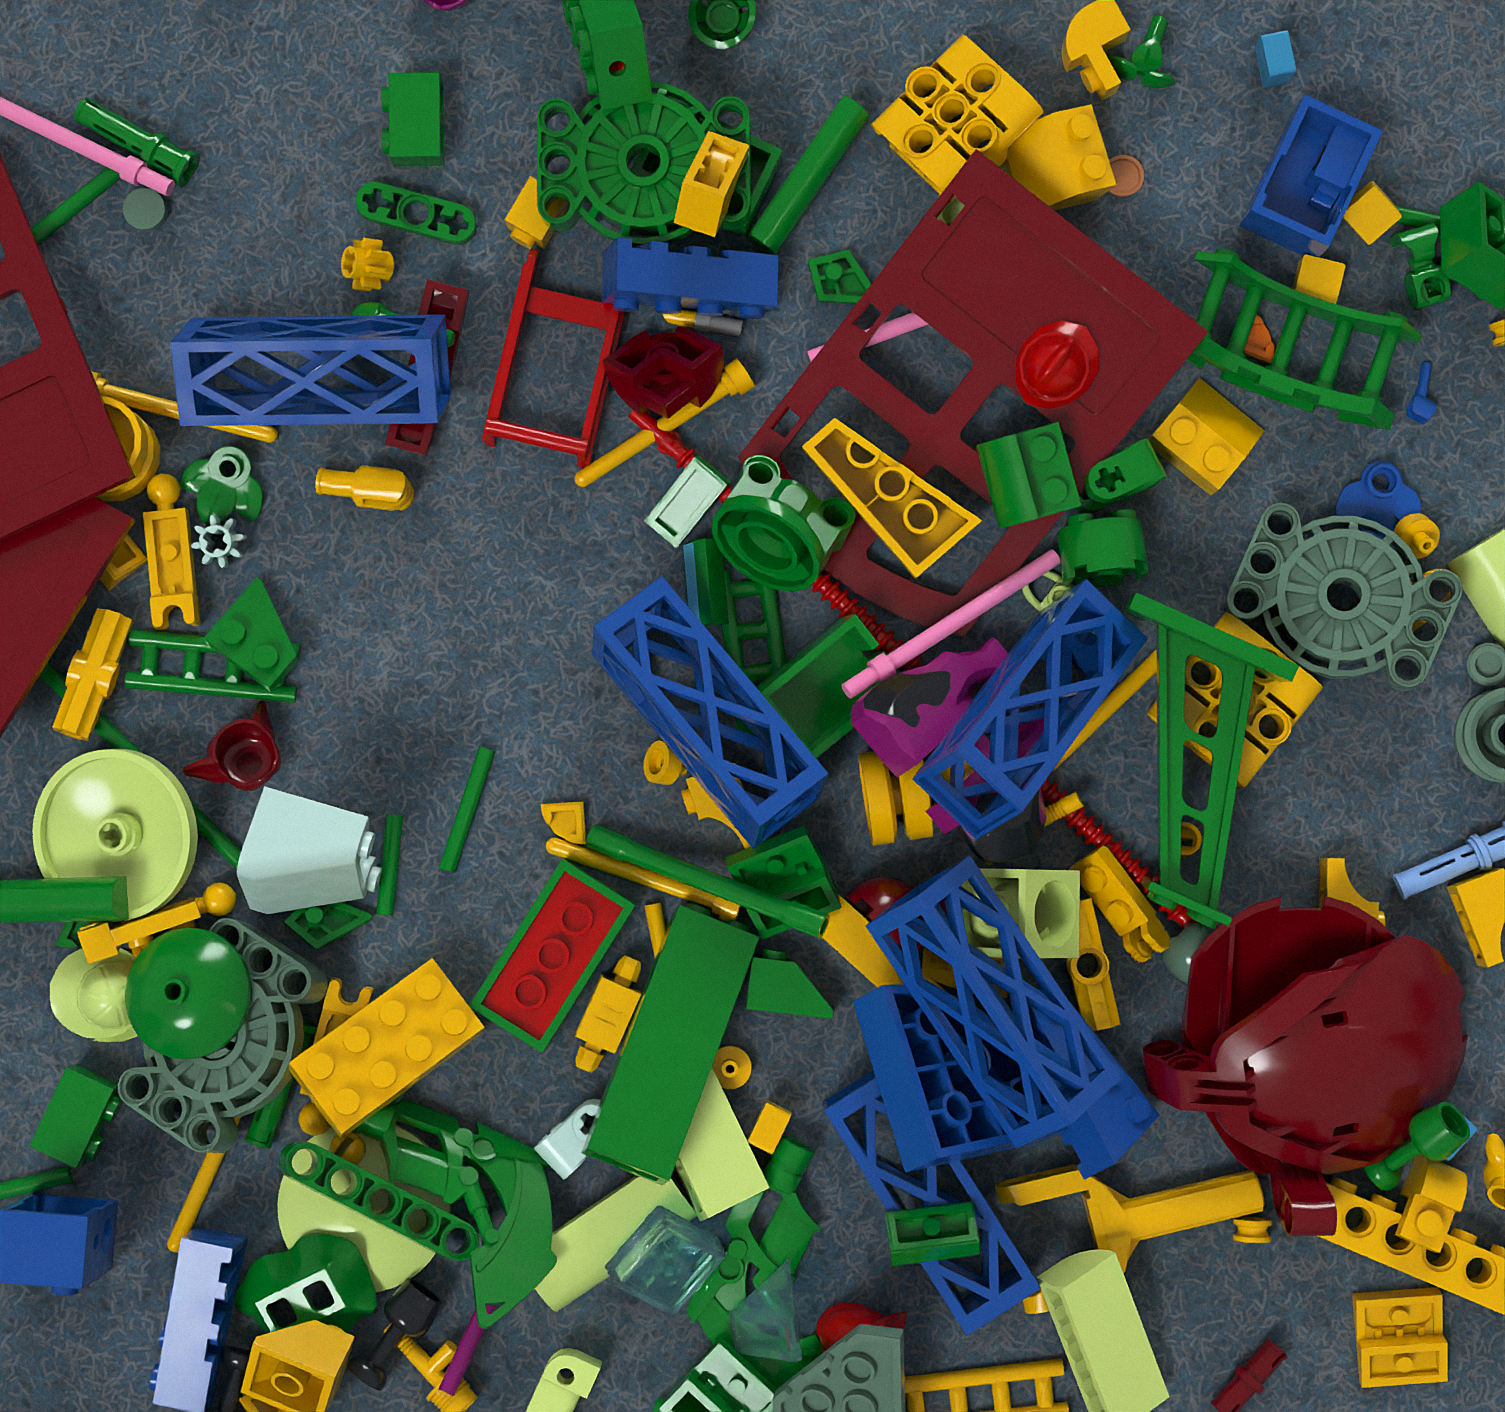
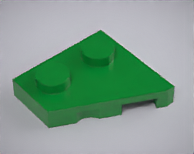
(254, 638)

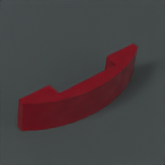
(436, 300)

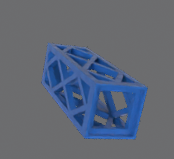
(299, 393)
(1055, 635)
(712, 667)
(1005, 1030)
(991, 1292)

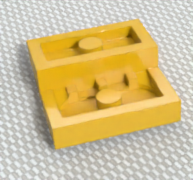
(1402, 1356)

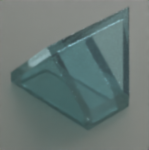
(769, 1319)

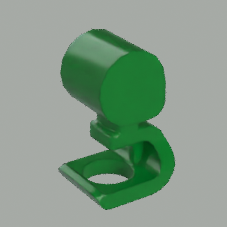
(1426, 281)

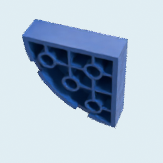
(924, 1089)

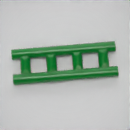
(769, 627)
(190, 682)

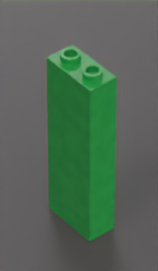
(671, 1044)

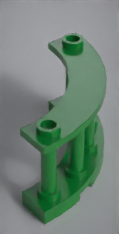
(1274, 380)

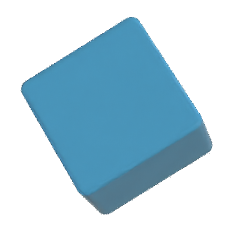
(1275, 58)

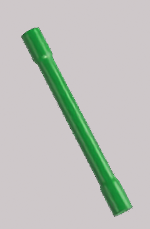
(788, 912)

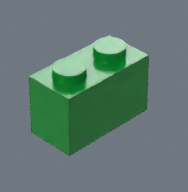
(415, 119)
(77, 1116)

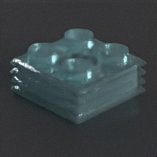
(665, 1260)

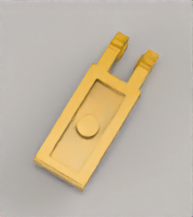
(1122, 904)

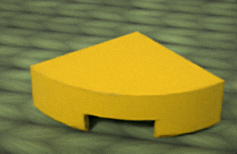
(566, 820)

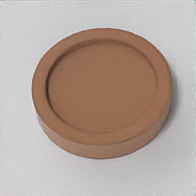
(1127, 174)

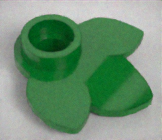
(223, 492)

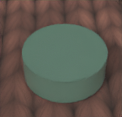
(145, 209)
(1487, 664)

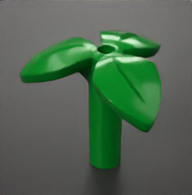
(1146, 58)

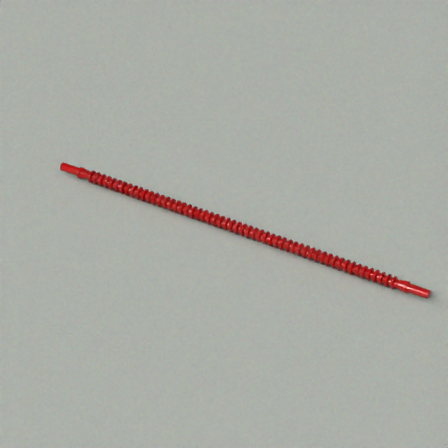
(670, 444)

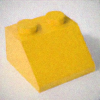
(1062, 159)
(1205, 437)
(298, 1366)

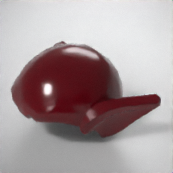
(240, 753)

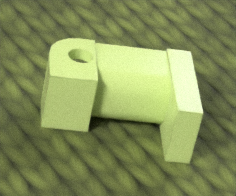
(559, 1393)

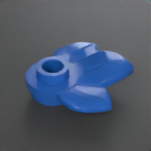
(1381, 506)

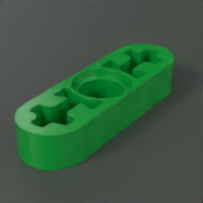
(383, 214)

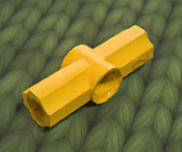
(92, 674)
(1093, 993)

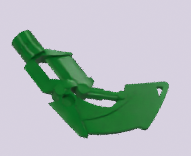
(783, 1239)
(518, 1252)

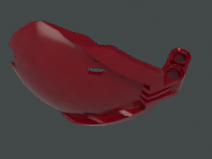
(1241, 971)
(1335, 1090)

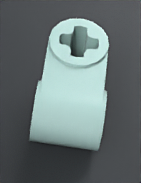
(565, 1142)

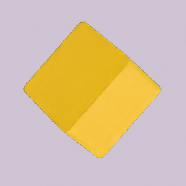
(1371, 213)
(1319, 278)
(769, 1126)

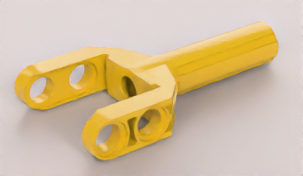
(1122, 1222)

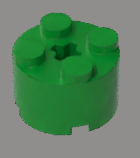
(1102, 549)

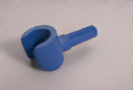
(1421, 408)

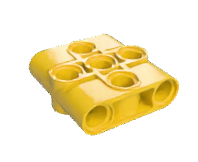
(968, 72)
(1290, 696)

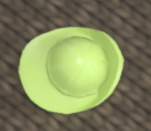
(92, 996)

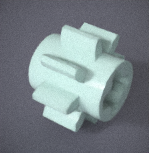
(230, 538)

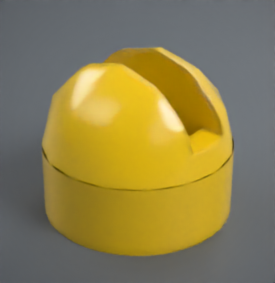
(1190, 833)
(353, 1152)

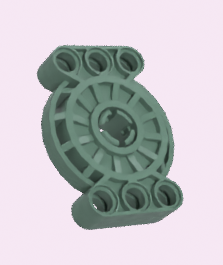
(1383, 590)
(220, 1084)

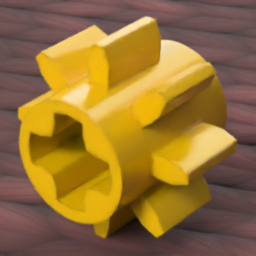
(367, 264)

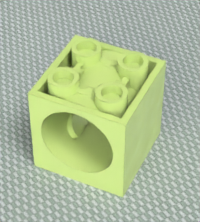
(1040, 904)

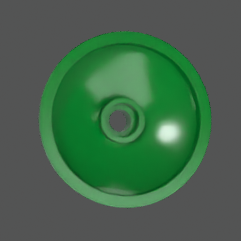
(212, 996)

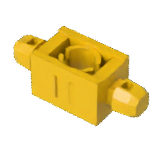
(608, 1013)

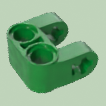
(1121, 476)

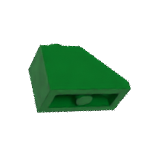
(783, 987)

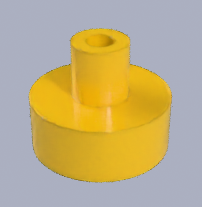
(1418, 533)
(662, 765)
(739, 1060)

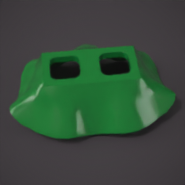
(289, 1272)

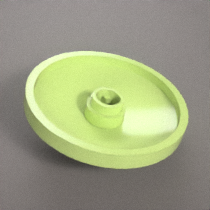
(117, 818)
(387, 1254)

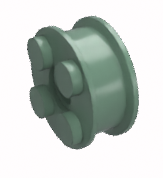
(1478, 737)

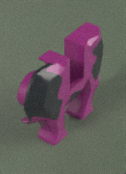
(913, 714)

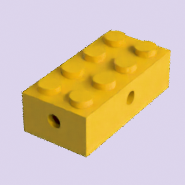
(386, 1048)

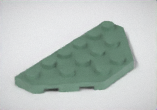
(853, 1375)

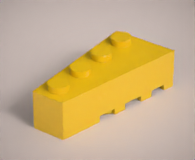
(896, 504)

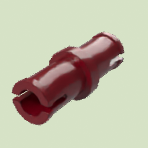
(1249, 1378)

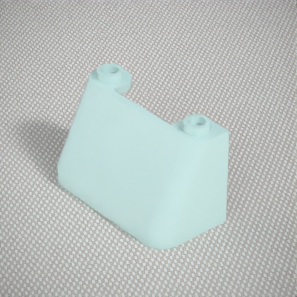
(305, 855)

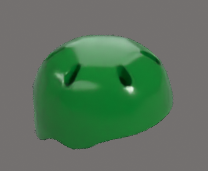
(722, 19)

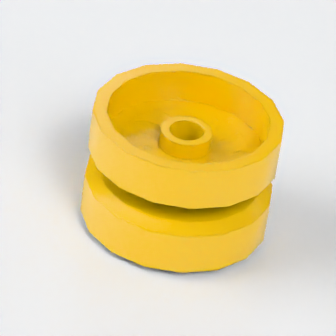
(140, 448)
(892, 796)

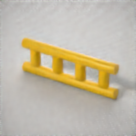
(998, 1377)

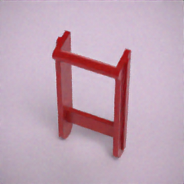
(567, 309)

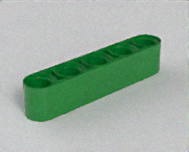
(399, 1204)

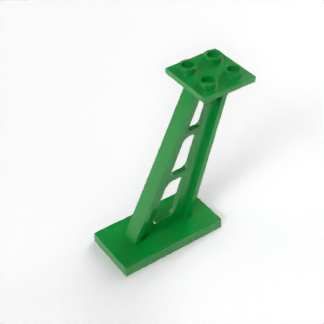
(1237, 660)

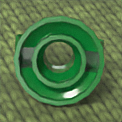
(779, 527)

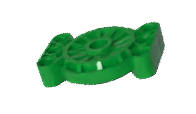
(607, 146)

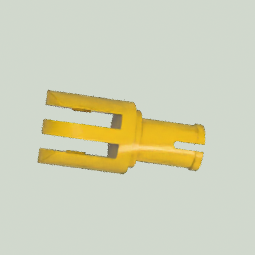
(368, 487)

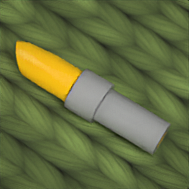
(706, 323)

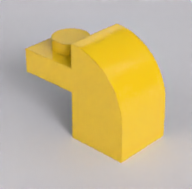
(1088, 37)
(1433, 1198)

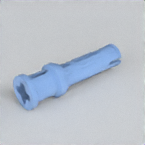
(1477, 853)

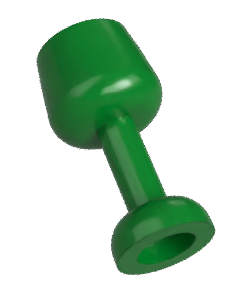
(1433, 1133)

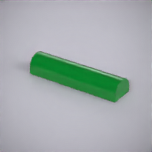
(808, 176)
(63, 899)

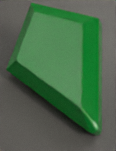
(838, 278)
(326, 923)

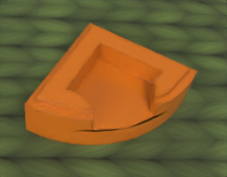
(1259, 343)

